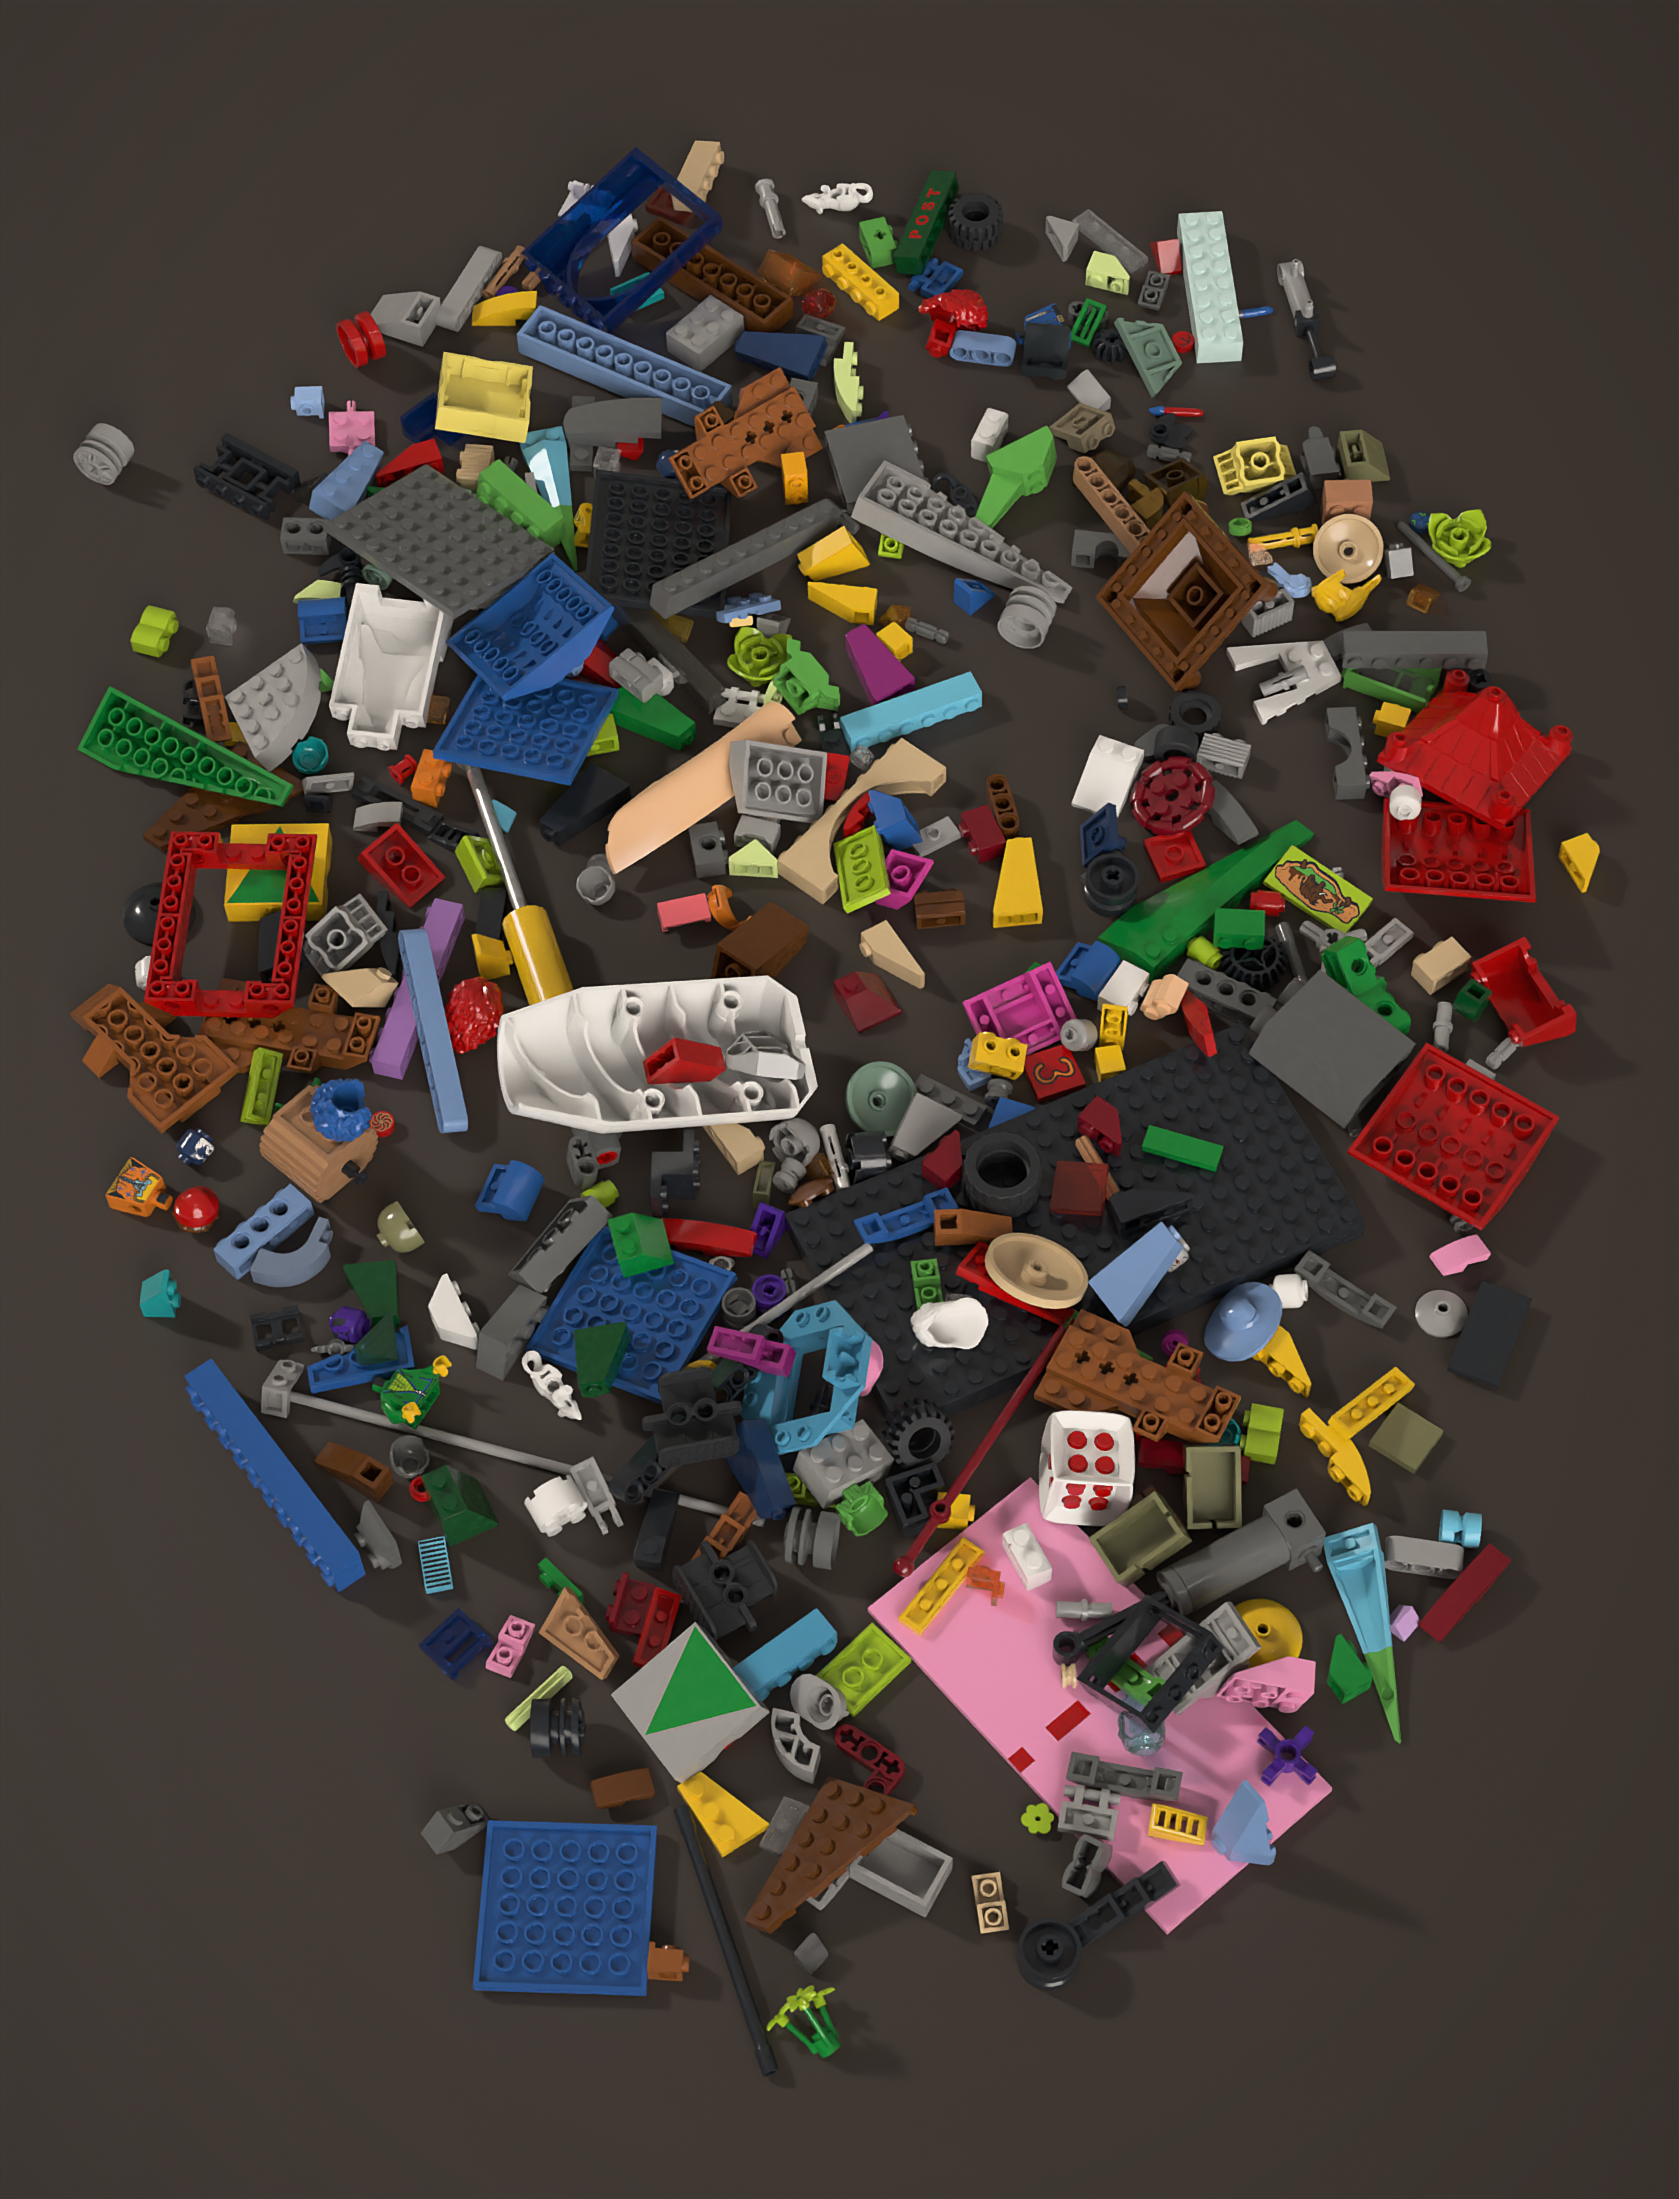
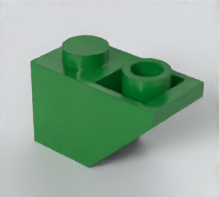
(1346, 1673)

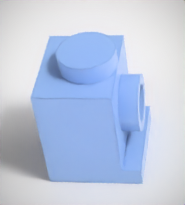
(308, 401)

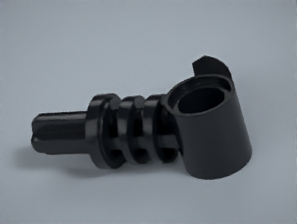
(351, 570)

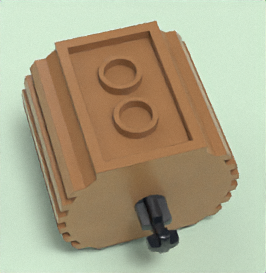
(310, 1158)

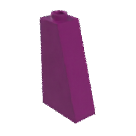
(877, 667)

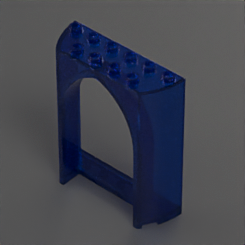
(567, 243)

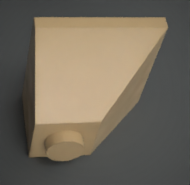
(363, 986)

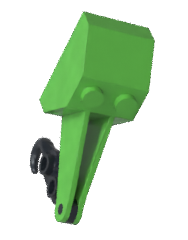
(1014, 471)

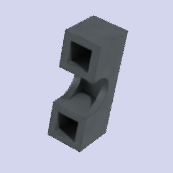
(1091, 545)

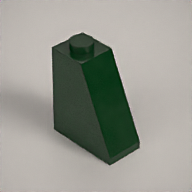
(375, 1288)
(600, 1356)

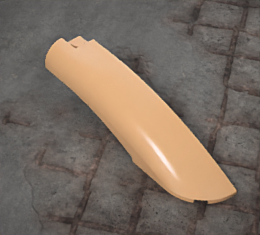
(690, 790)

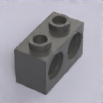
(305, 536)

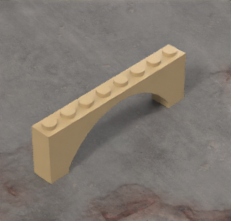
(897, 772)

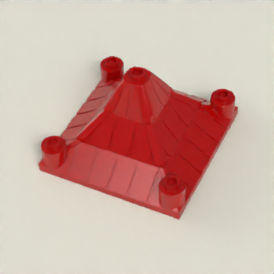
(1477, 751)

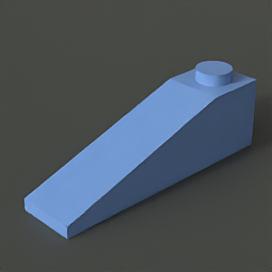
(1243, 1830)

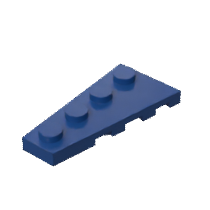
(345, 1371)

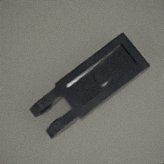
(831, 740)

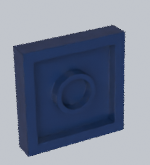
(1100, 834)

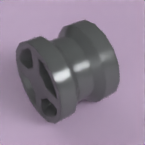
(997, 1088)

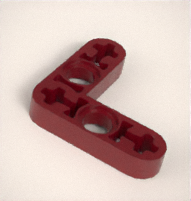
(879, 1775)

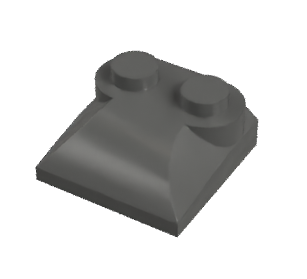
(377, 1539)

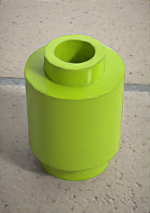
(1203, 951)
(603, 1192)

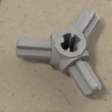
(1328, 937)

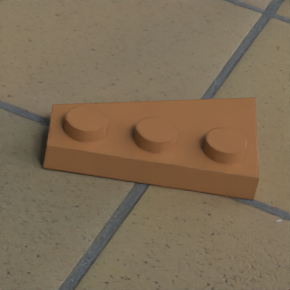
(578, 1635)

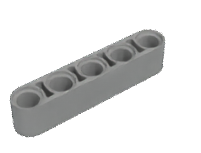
(468, 288)

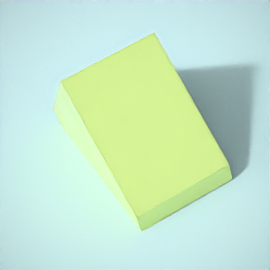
(753, 861)

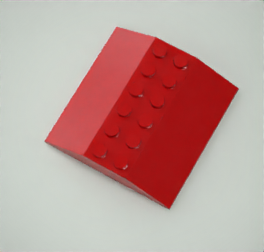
(1457, 854)
(1454, 1136)

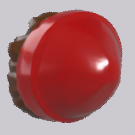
(196, 1209)

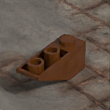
(356, 1470)

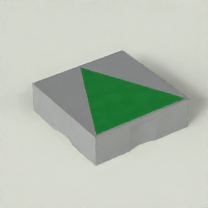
(689, 1703)

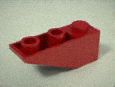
(409, 461)

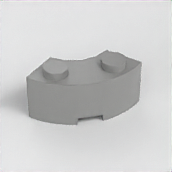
(792, 1747)

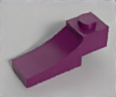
(752, 1350)

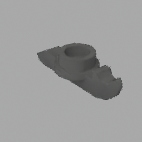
(334, 1347)

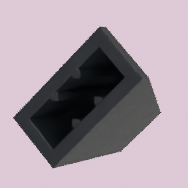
(267, 947)

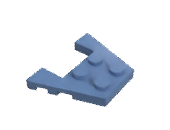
(742, 607)

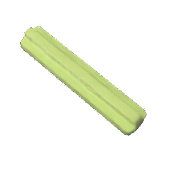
(544, 1691)

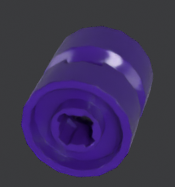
(768, 1292)

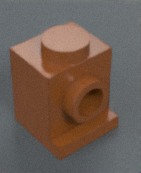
(667, 1963)

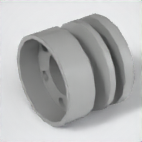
(103, 454)
(1027, 617)

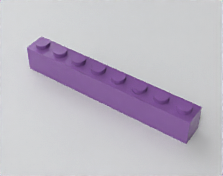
(400, 1032)

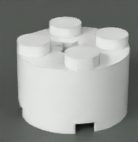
(556, 1505)

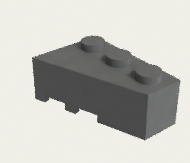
(509, 1331)

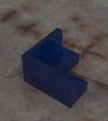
(420, 422)

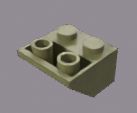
(1361, 457)

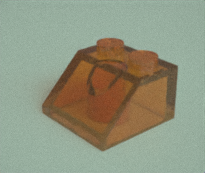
(788, 273)

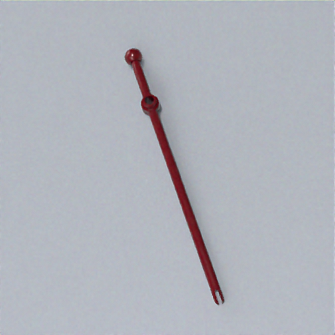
(904, 1565)

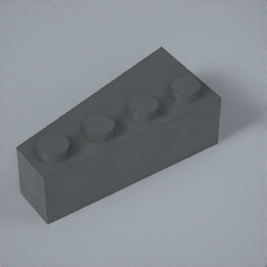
(560, 1243)

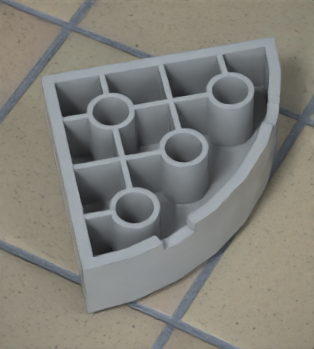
(278, 705)

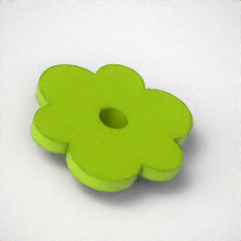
(1040, 1812)

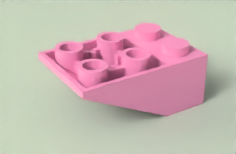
(1276, 1684)

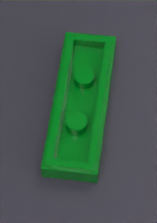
(1182, 1148)

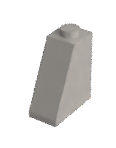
(921, 1127)

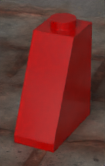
(684, 1063)

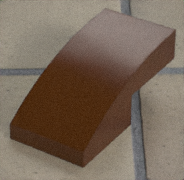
(622, 1787)

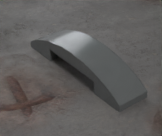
(1342, 1293)
(1124, 1780)

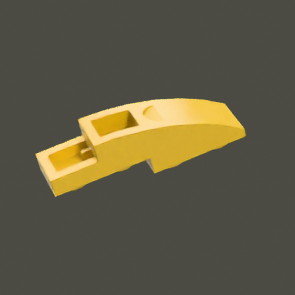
(1344, 1462)

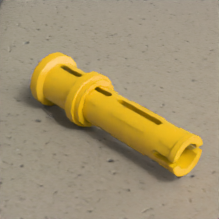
(1295, 535)

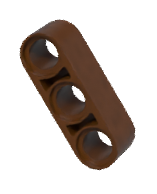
(1002, 798)

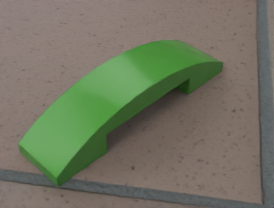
(1131, 1677)

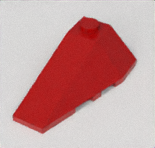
(597, 665)

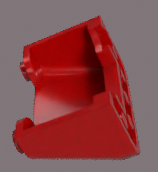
(1523, 996)

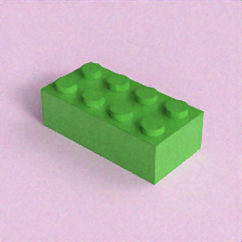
(519, 502)

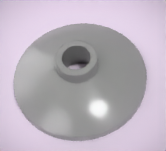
(1441, 1323)

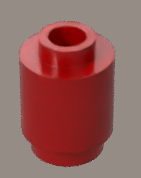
(1268, 901)

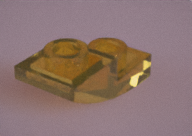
(677, 625)

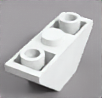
(452, 1316)

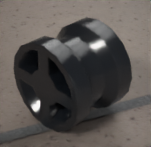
(1481, 676)

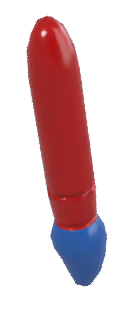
(1178, 411)

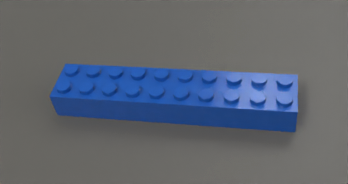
(274, 1475)

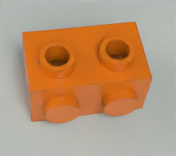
(430, 779)

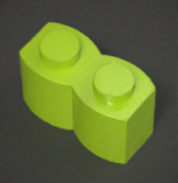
(154, 631)
(1262, 1434)

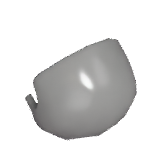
(595, 885)

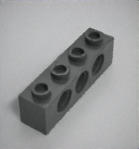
(1218, 983)

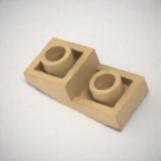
(990, 1902)

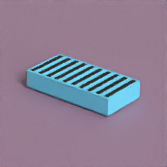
(435, 1565)

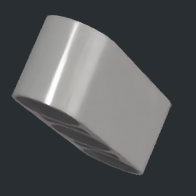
(1423, 1557)

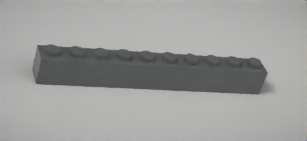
(744, 558)

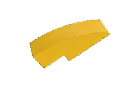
(505, 309)

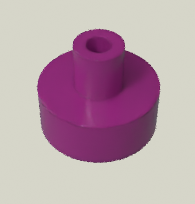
(1171, 1340)

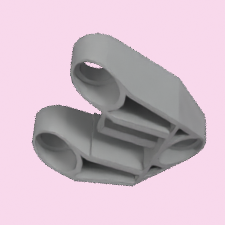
(764, 1055)

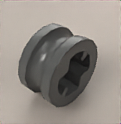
(1460, 1225)

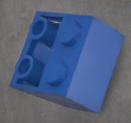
(894, 821)

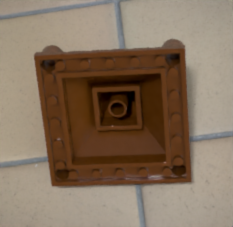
(1184, 592)

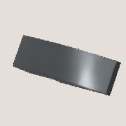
(1230, 816)

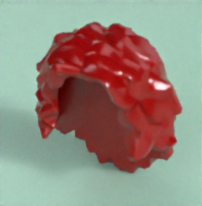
(959, 308)
(473, 1013)

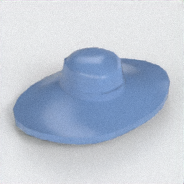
(1243, 1322)

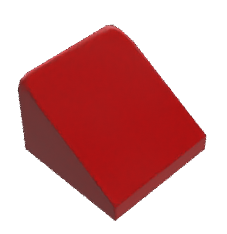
(631, 450)

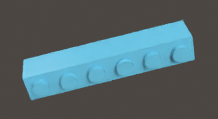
(911, 711)

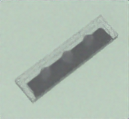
(1110, 241)

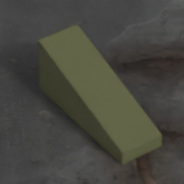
(763, 1183)

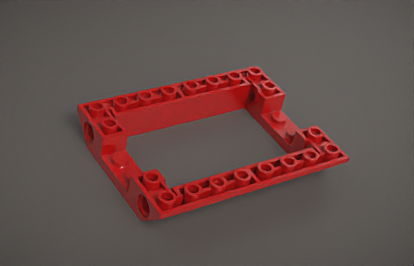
(207, 851)

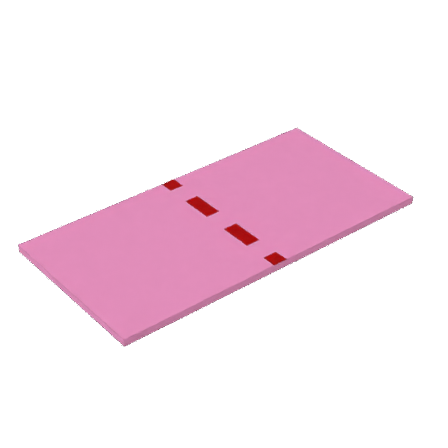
(1006, 1683)

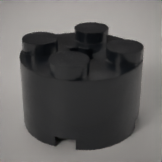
(866, 1155)

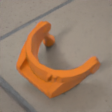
(723, 912)

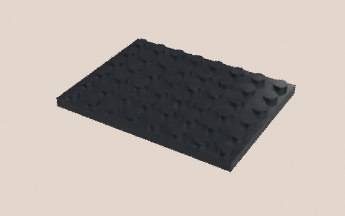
(650, 531)

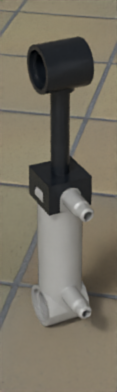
(1305, 317)

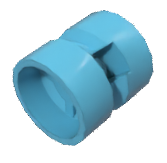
(1460, 1529)

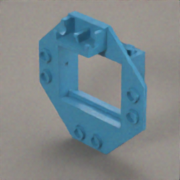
(844, 1366)

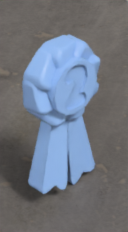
(1295, 585)

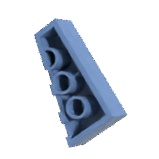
(347, 483)

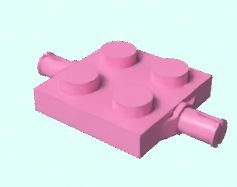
(350, 429)

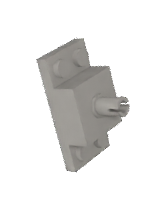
(1238, 1647)

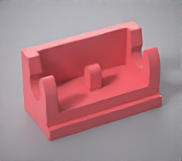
(683, 911)

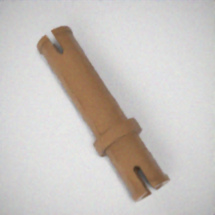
(516, 256)

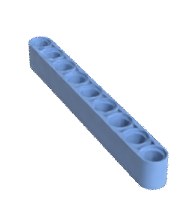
(433, 1031)

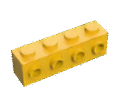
(860, 282)

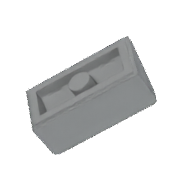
(1089, 391)
(328, 783)

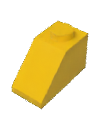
(1579, 858)
(491, 957)

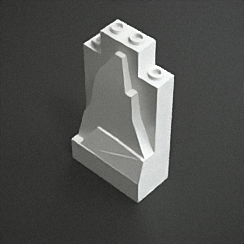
(387, 666)

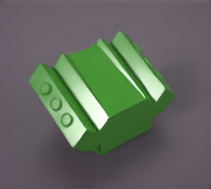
(805, 681)

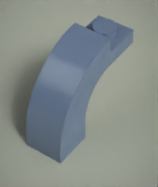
(298, 1266)

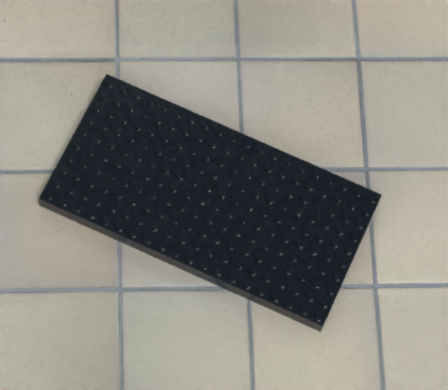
(1246, 1220)

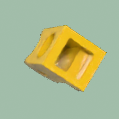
(583, 522)

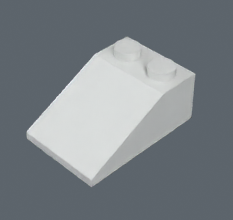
(1108, 775)

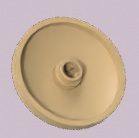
(1036, 1270)

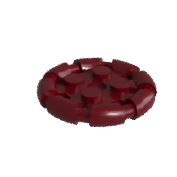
(1163, 786)

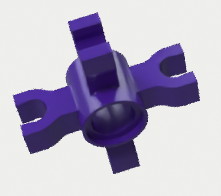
(1294, 1747)

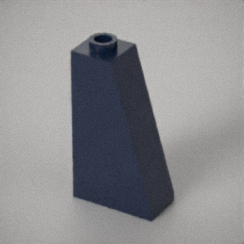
(794, 353)
(761, 1471)

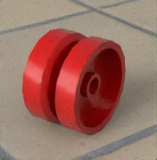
(361, 339)

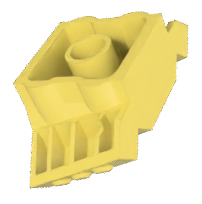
(1254, 466)

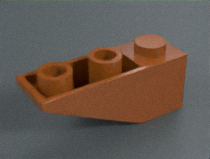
(968, 1227)

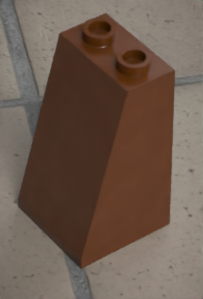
(760, 945)

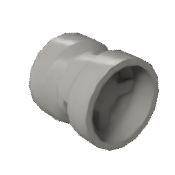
(790, 1173)

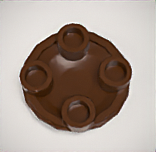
(803, 1195)

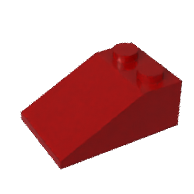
(400, 866)

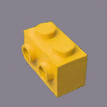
(997, 1055)

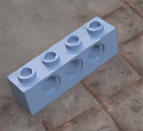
(279, 1228)

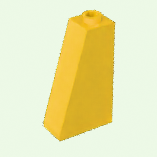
(1018, 888)

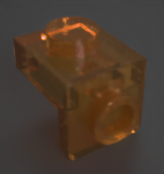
(985, 1579)

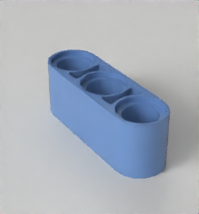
(983, 348)

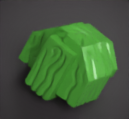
(861, 1508)

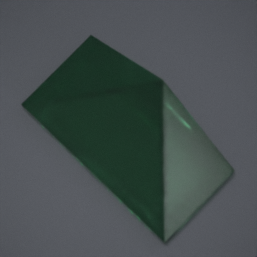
(378, 1344)

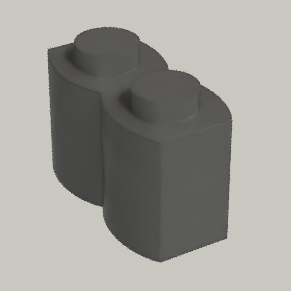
(1089, 1860)

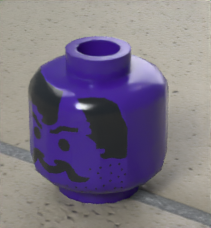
(349, 1324)

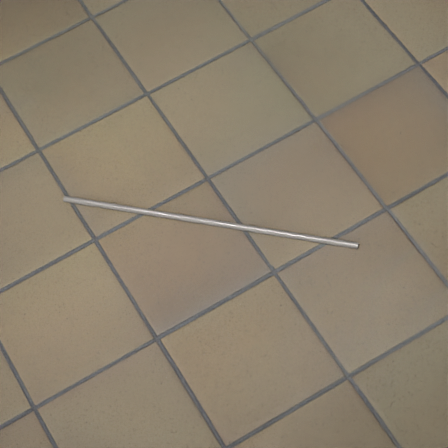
(484, 1447)

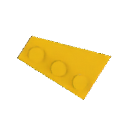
(720, 1814)

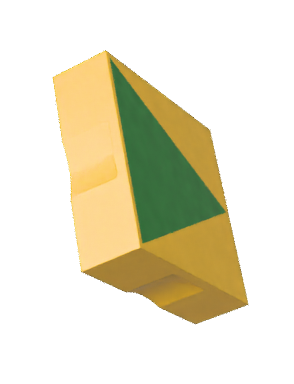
(260, 892)

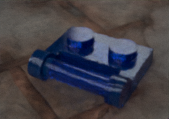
(449, 1638)

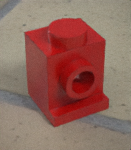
(940, 338)

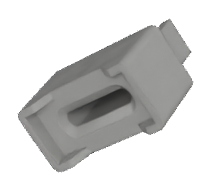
(763, 829)

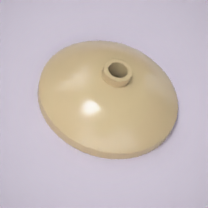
(1348, 532)

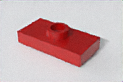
(836, 776)

